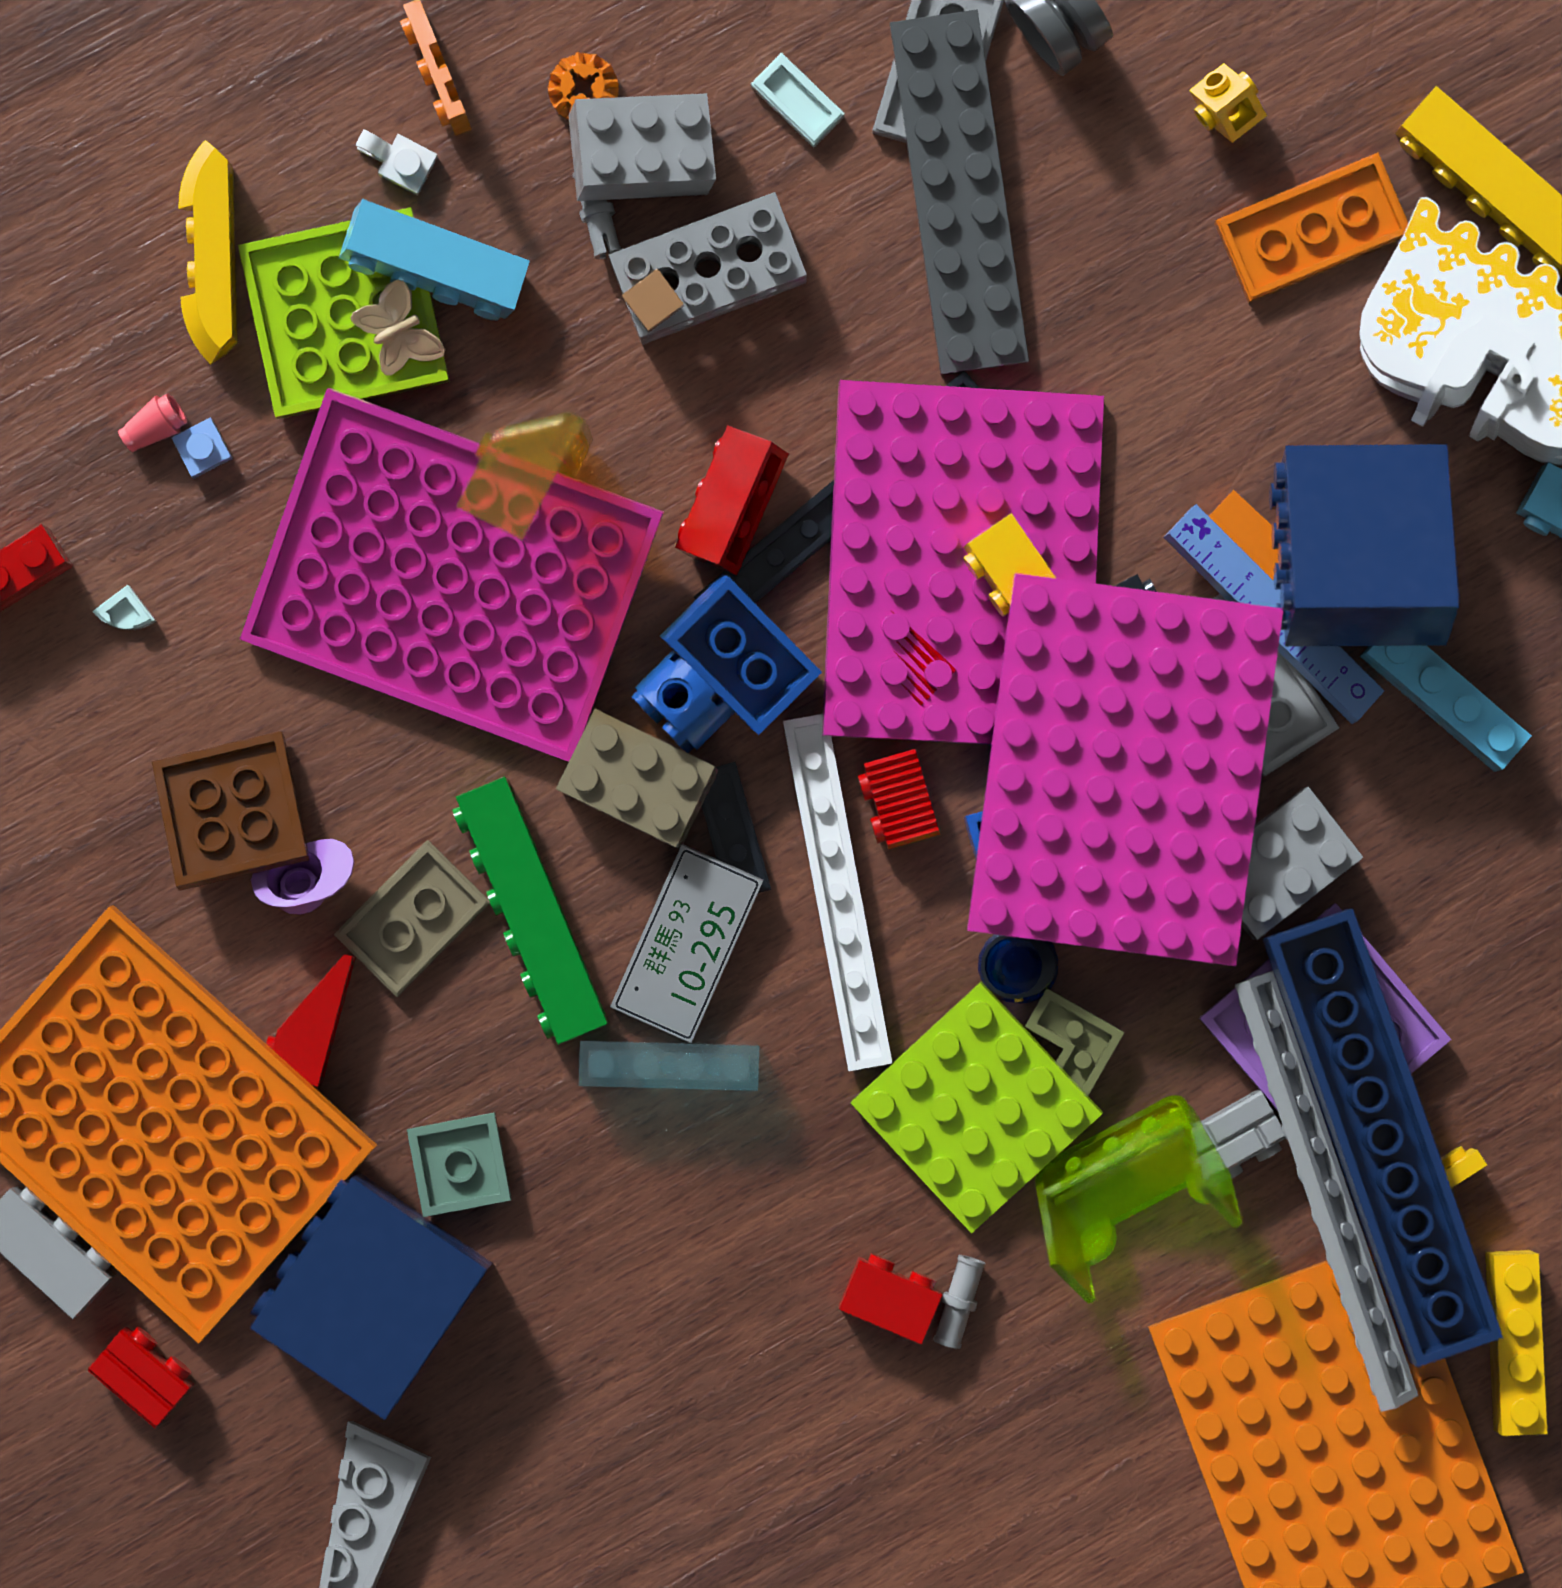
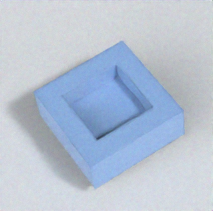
(202, 448)

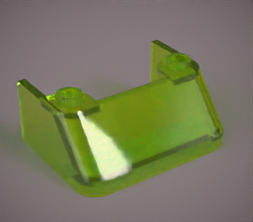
(1121, 1175)

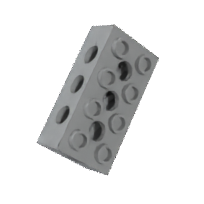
(716, 239)

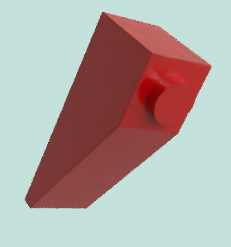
(310, 1030)

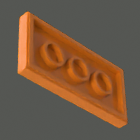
(1312, 227)

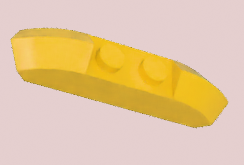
(212, 309)

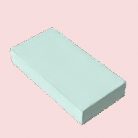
(797, 100)

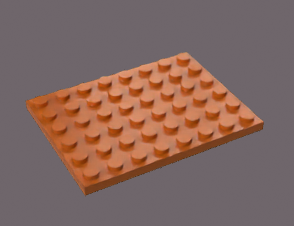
(164, 1125)
(1306, 1462)

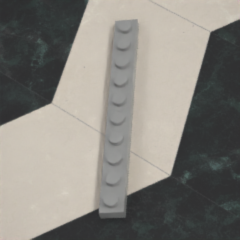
(1326, 1191)

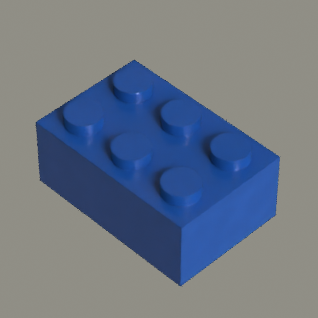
(741, 653)

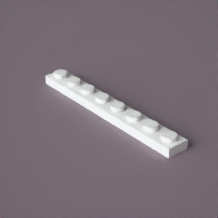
(837, 893)

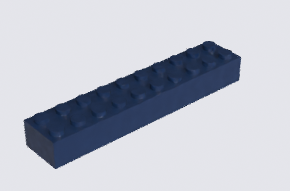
(1382, 1138)

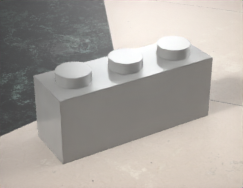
(50, 1253)

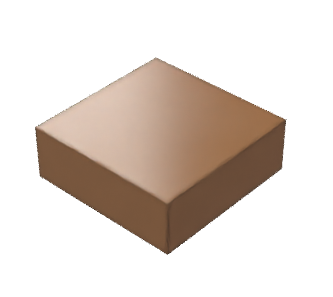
(652, 300)

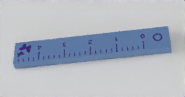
(1243, 581)

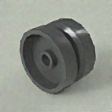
(1059, 28)

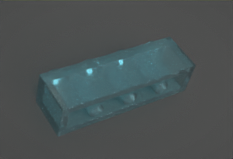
(669, 1065)

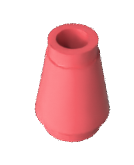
(153, 423)

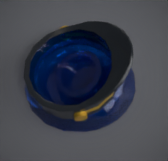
(1017, 967)

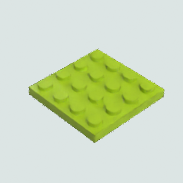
(305, 328)
(976, 1107)

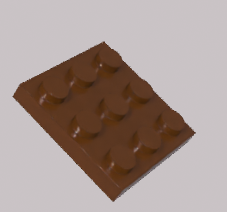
(230, 810)

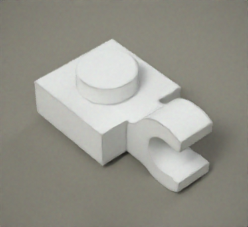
(402, 162)

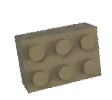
(637, 779)

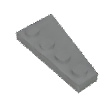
(370, 1506)

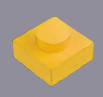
(1462, 1164)

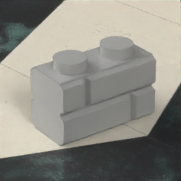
(1245, 1131)

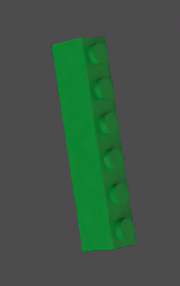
(531, 910)

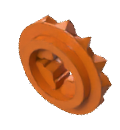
(586, 66)

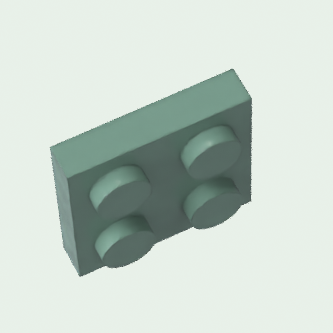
(459, 1164)

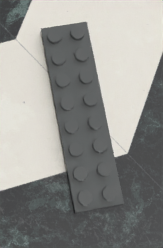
(959, 192)

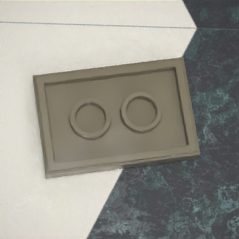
(412, 918)

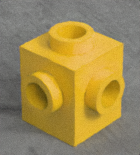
(1227, 102)

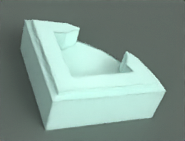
(125, 611)

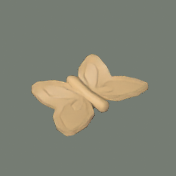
(394, 332)

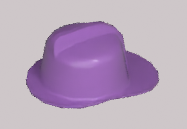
(306, 884)

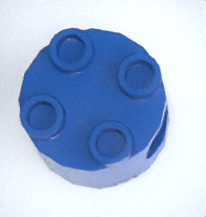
(666, 687)

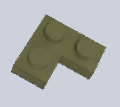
(1082, 1035)

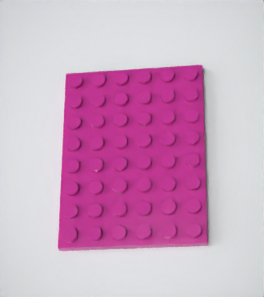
(911, 488)
(435, 605)
(1125, 769)

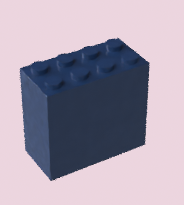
(1364, 545)
(368, 1294)

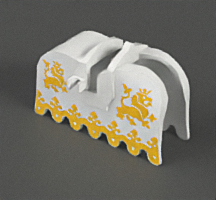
(1452, 315)

